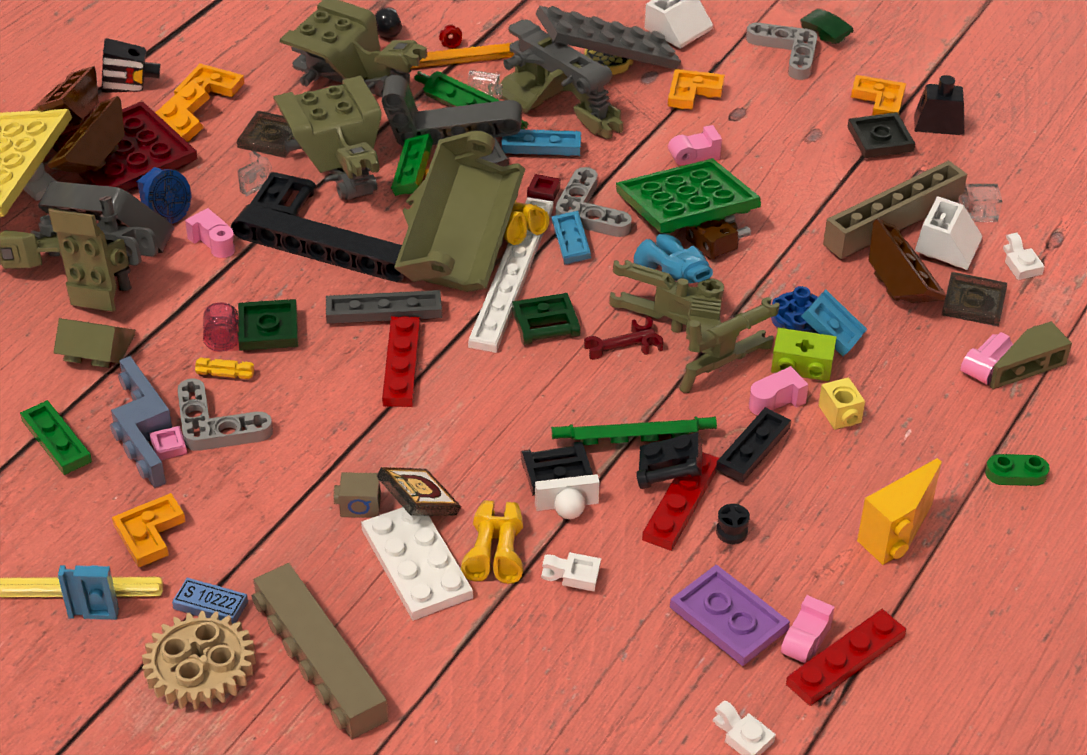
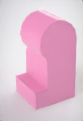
(696, 147)
(212, 232)
(778, 391)
(808, 630)

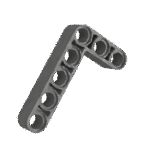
(494, 118)
(85, 200)

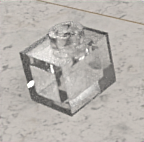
(982, 202)

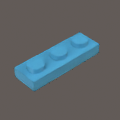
(543, 142)

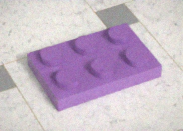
(729, 614)

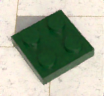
(267, 324)

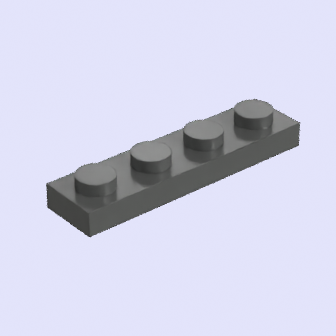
(383, 306)

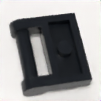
(279, 188)
(670, 459)
(555, 464)

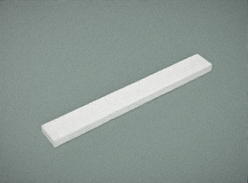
(506, 288)

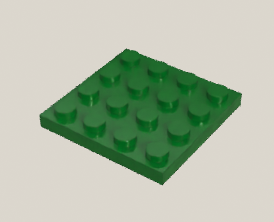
(688, 195)

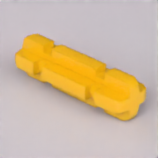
(224, 368)

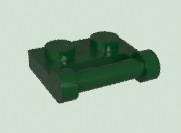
(545, 311)

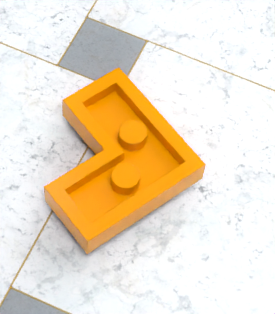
(214, 80)
(688, 84)
(886, 93)
(180, 109)
(141, 528)

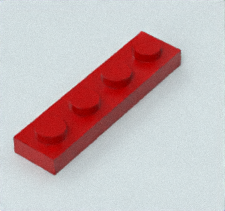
(401, 362)
(679, 505)
(845, 657)

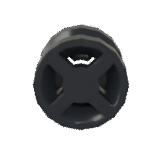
(732, 523)

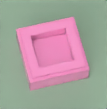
(168, 443)

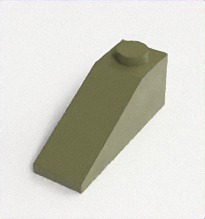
(1033, 353)

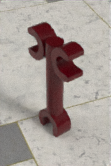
(640, 334)

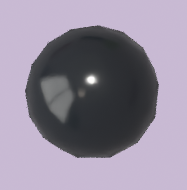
(388, 22)

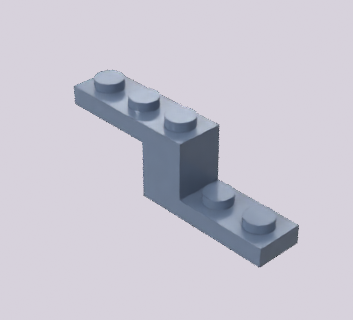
(139, 418)

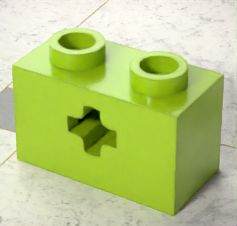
(805, 352)

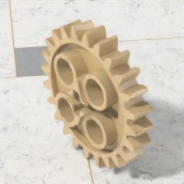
(198, 660)

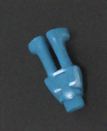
(673, 258)

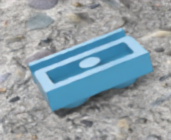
(833, 319)
(89, 592)

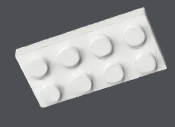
(417, 562)

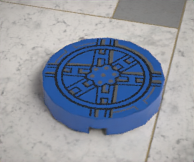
(167, 194)

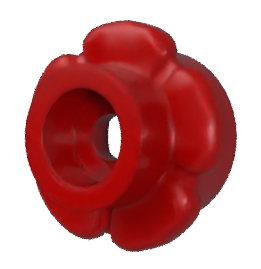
(456, 38)

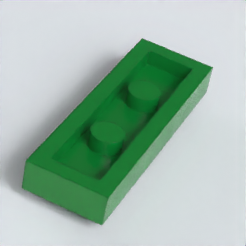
(412, 164)
(56, 437)

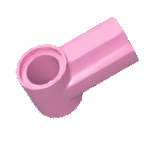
(981, 362)

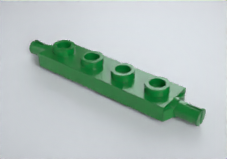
(453, 92)
(620, 432)

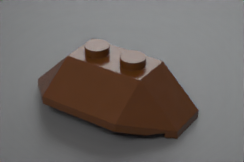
(75, 93)
(93, 140)
(901, 267)

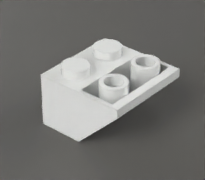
(677, 20)
(949, 234)

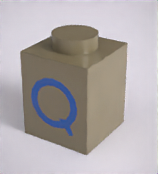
(358, 495)

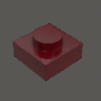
(544, 187)

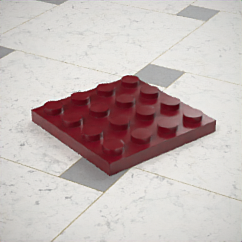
(145, 145)

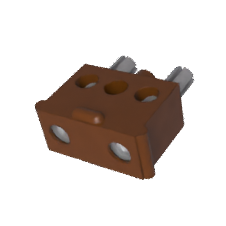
(716, 236)

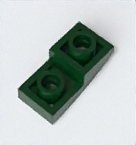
(829, 26)

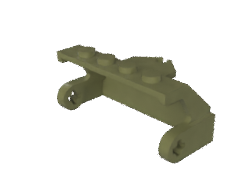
(459, 214)

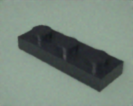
(753, 445)

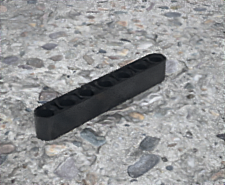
(318, 241)

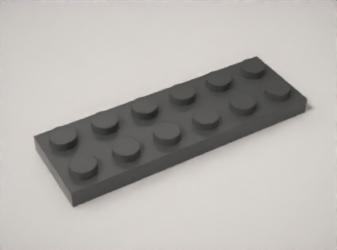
(607, 37)

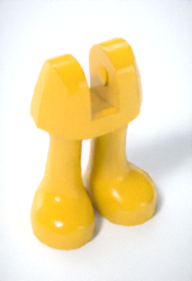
(525, 217)
(506, 563)

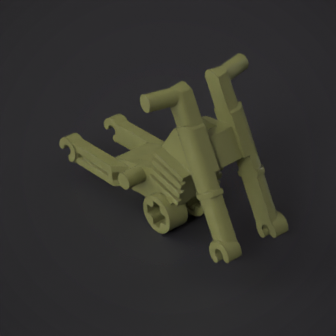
(700, 312)

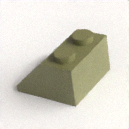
(92, 341)

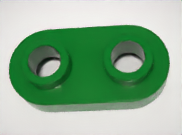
(1017, 470)

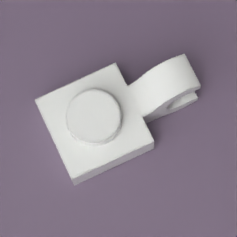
(1020, 261)
(577, 571)
(744, 735)

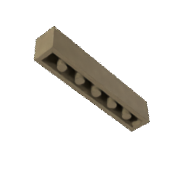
(899, 206)
(321, 651)

